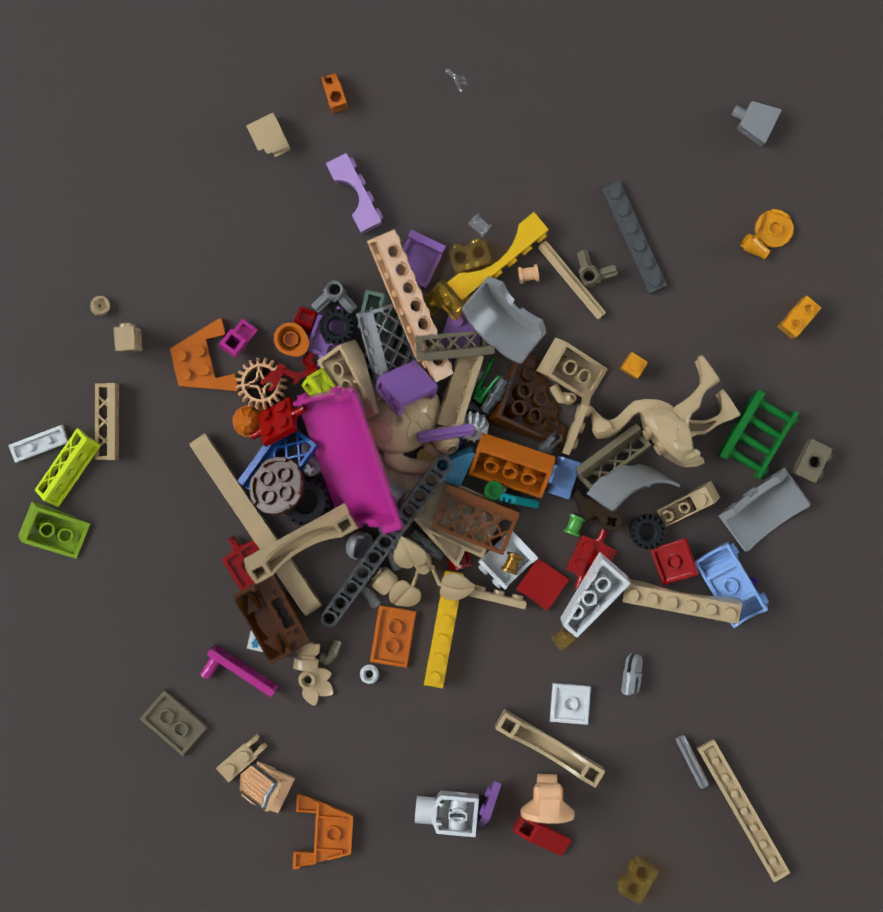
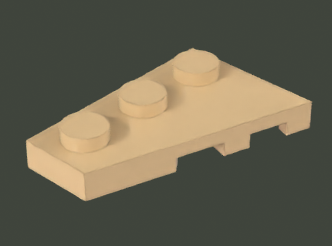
(578, 425)

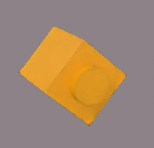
(633, 365)

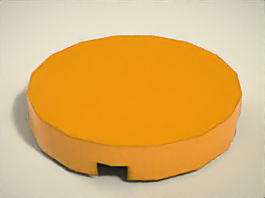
(774, 228)

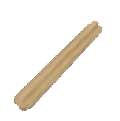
(571, 279)

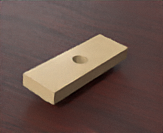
(498, 597)

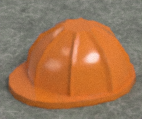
(291, 339)
(246, 420)

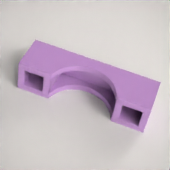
(343, 172)

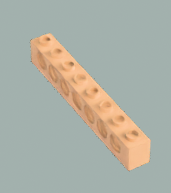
(403, 300)

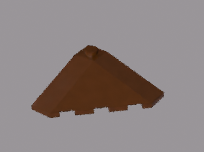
(527, 406)

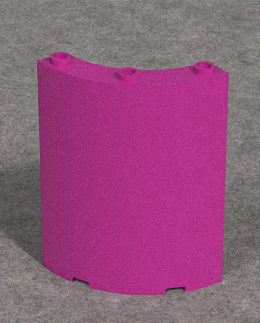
(349, 457)

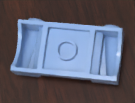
(728, 579)

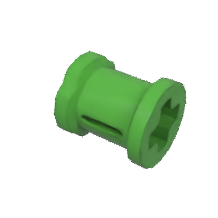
(574, 525)

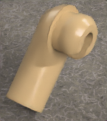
(562, 397)

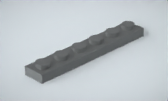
(634, 237)

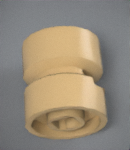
(307, 658)

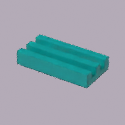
(519, 500)

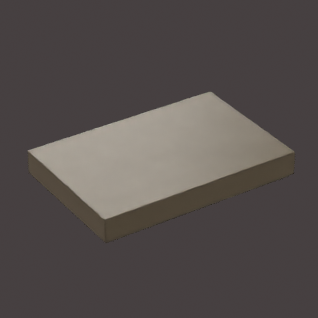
(173, 722)

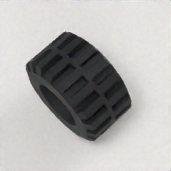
(322, 508)

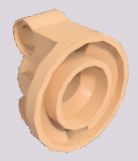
(547, 802)

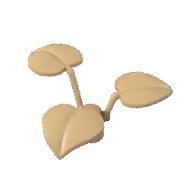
(409, 554)

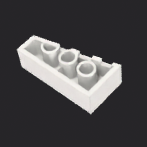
(595, 593)

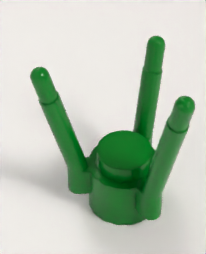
(482, 394)

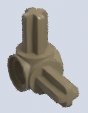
(588, 268)

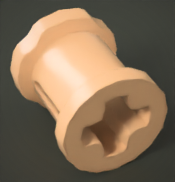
(528, 274)

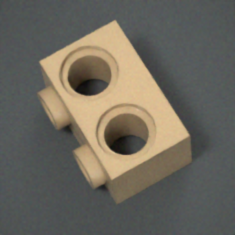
(127, 338)

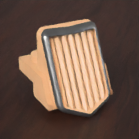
(265, 786)

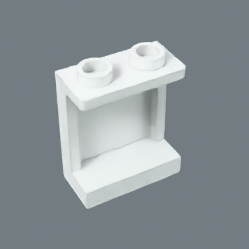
(493, 561)

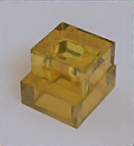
(562, 639)

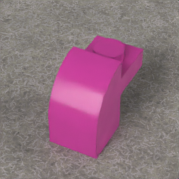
(236, 340)

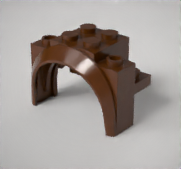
(272, 619)

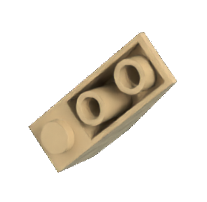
(689, 504)

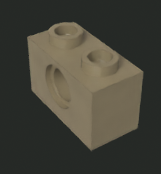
(804, 469)

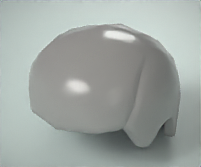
(358, 544)

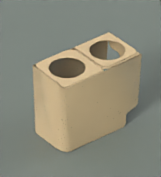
(268, 135)

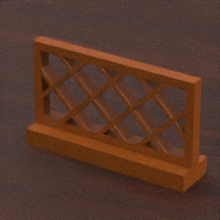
(482, 503)

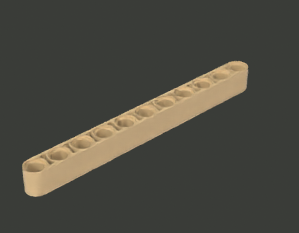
(253, 520)

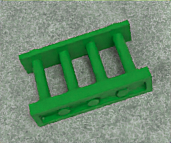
(748, 417)

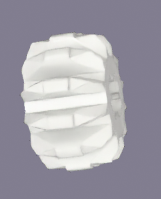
(480, 424)

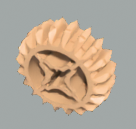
(263, 392)

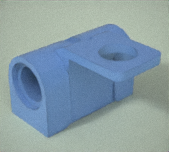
(562, 477)

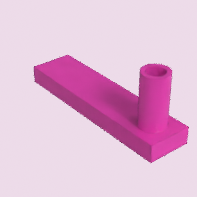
(220, 656)

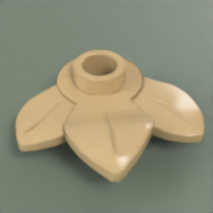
(317, 687)

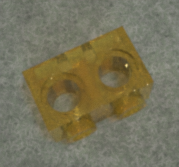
(471, 261)
(642, 881)

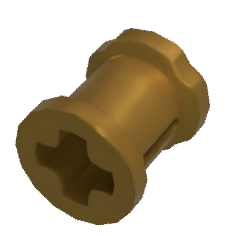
(512, 563)

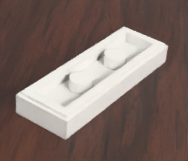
(39, 443)

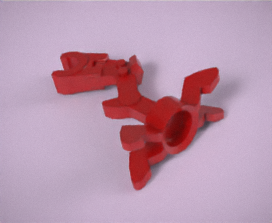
(274, 376)

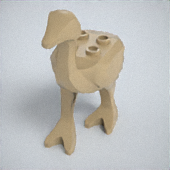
(671, 426)

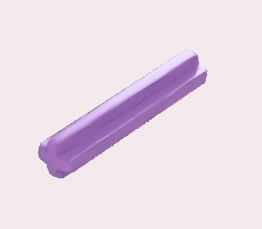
(446, 433)

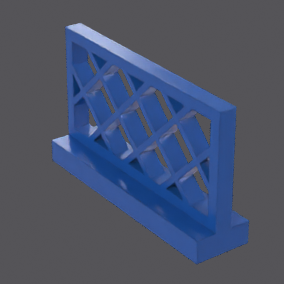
(272, 450)

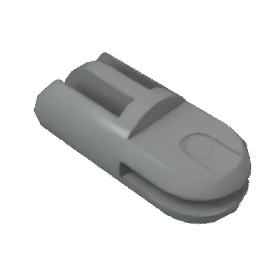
(632, 674)

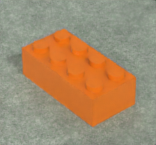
(512, 465)

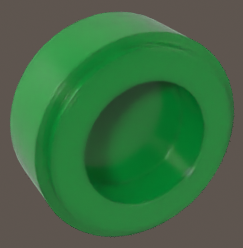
(493, 490)

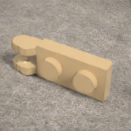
(240, 759)

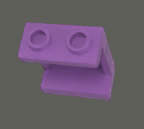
(423, 257)
(405, 386)

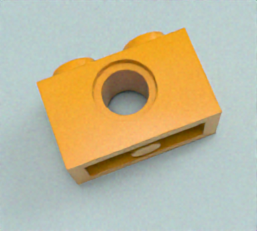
(799, 317)

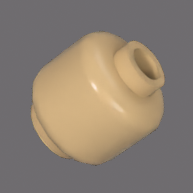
(446, 446)
(383, 580)

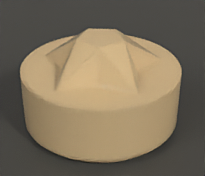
(100, 305)

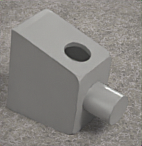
(756, 121)

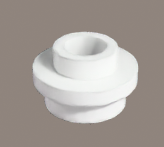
(369, 680)

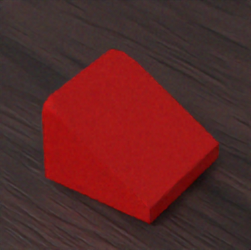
(306, 319)
(464, 563)

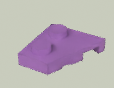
(487, 808)

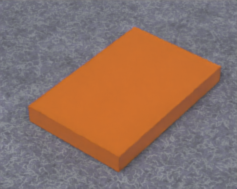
(393, 636)

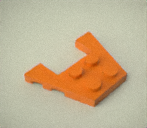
(194, 362)
(332, 832)

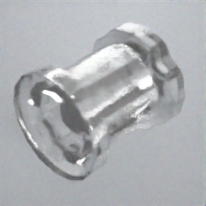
(479, 225)

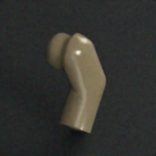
(332, 654)

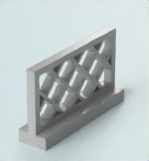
(373, 345)

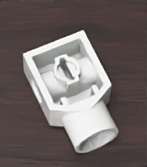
(449, 812)

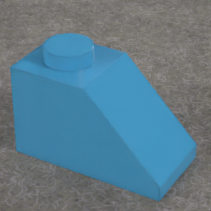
(459, 465)

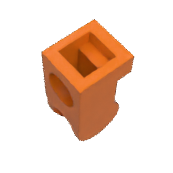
(334, 93)

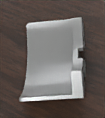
(501, 323)
(623, 481)
(764, 509)

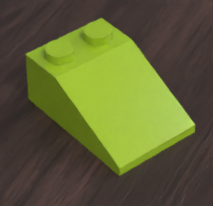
(53, 530)

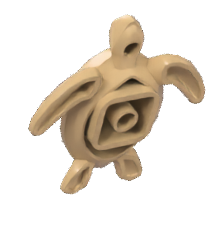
(399, 433)

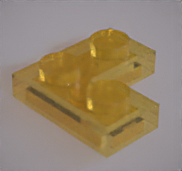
(444, 297)

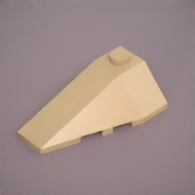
(348, 368)

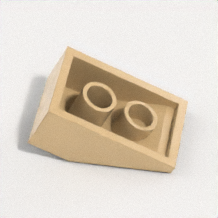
(571, 368)

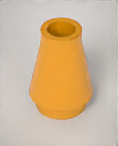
(754, 246)

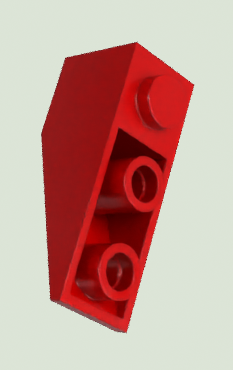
(541, 835)

